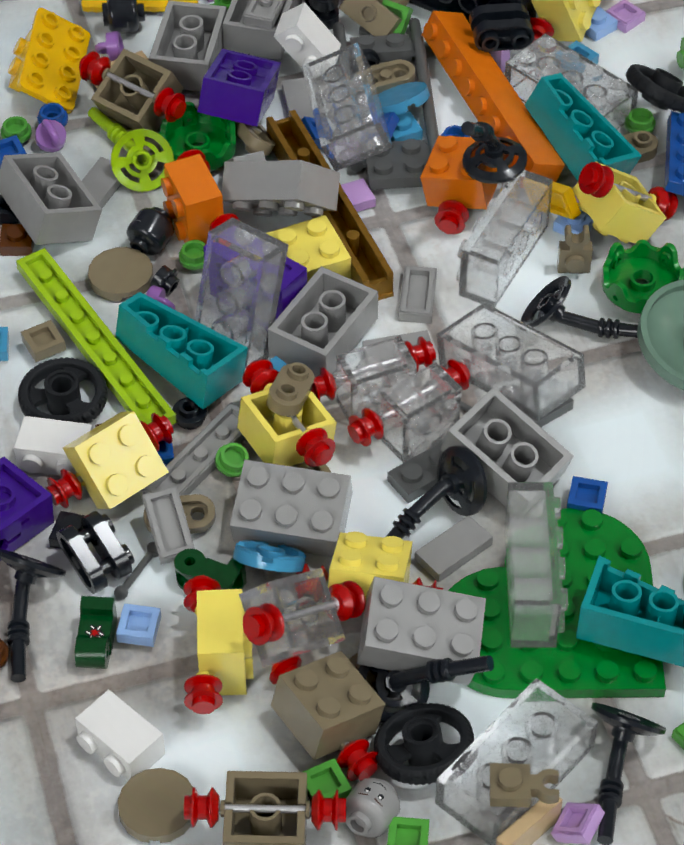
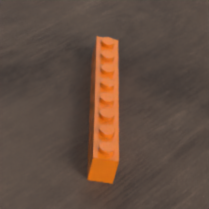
(489, 91)

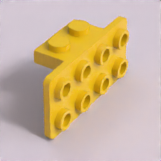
(49, 60)

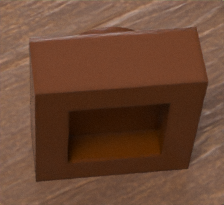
(15, 241)

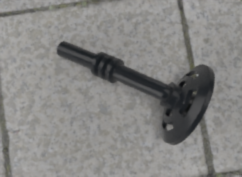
(494, 154)
(551, 307)
(451, 483)
(18, 628)
(401, 683)
(611, 788)

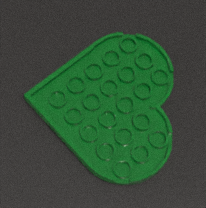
(575, 665)

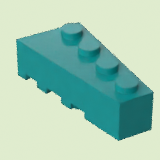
(578, 128)
(181, 349)
(632, 615)

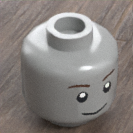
(372, 807)

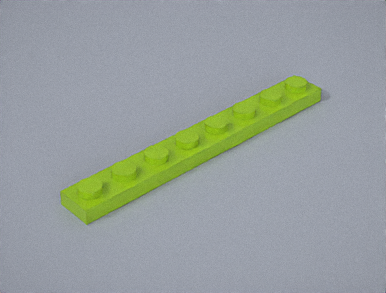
(92, 337)

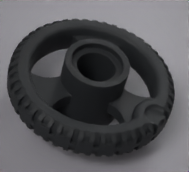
(657, 87)
(62, 390)
(422, 742)

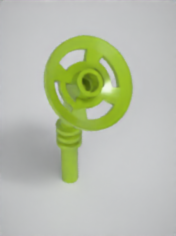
(136, 154)

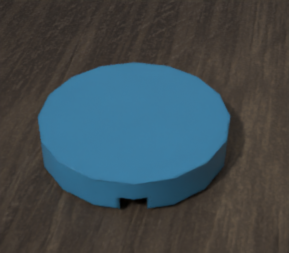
(401, 96)
(271, 558)

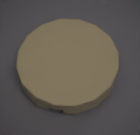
(120, 273)
(154, 805)

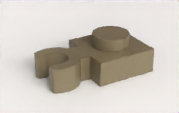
(575, 252)
(514, 785)

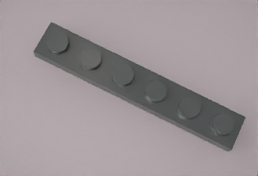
(420, 473)

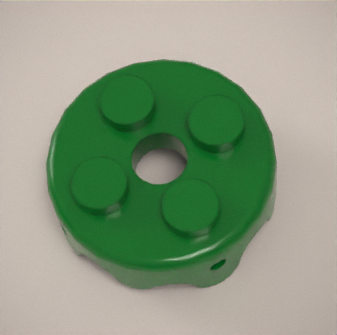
(196, 127)
(640, 261)

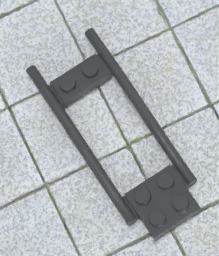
(407, 159)

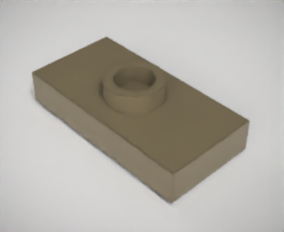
(371, 16)

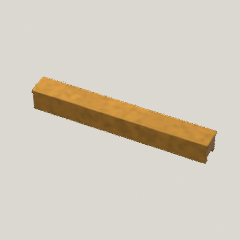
(367, 261)

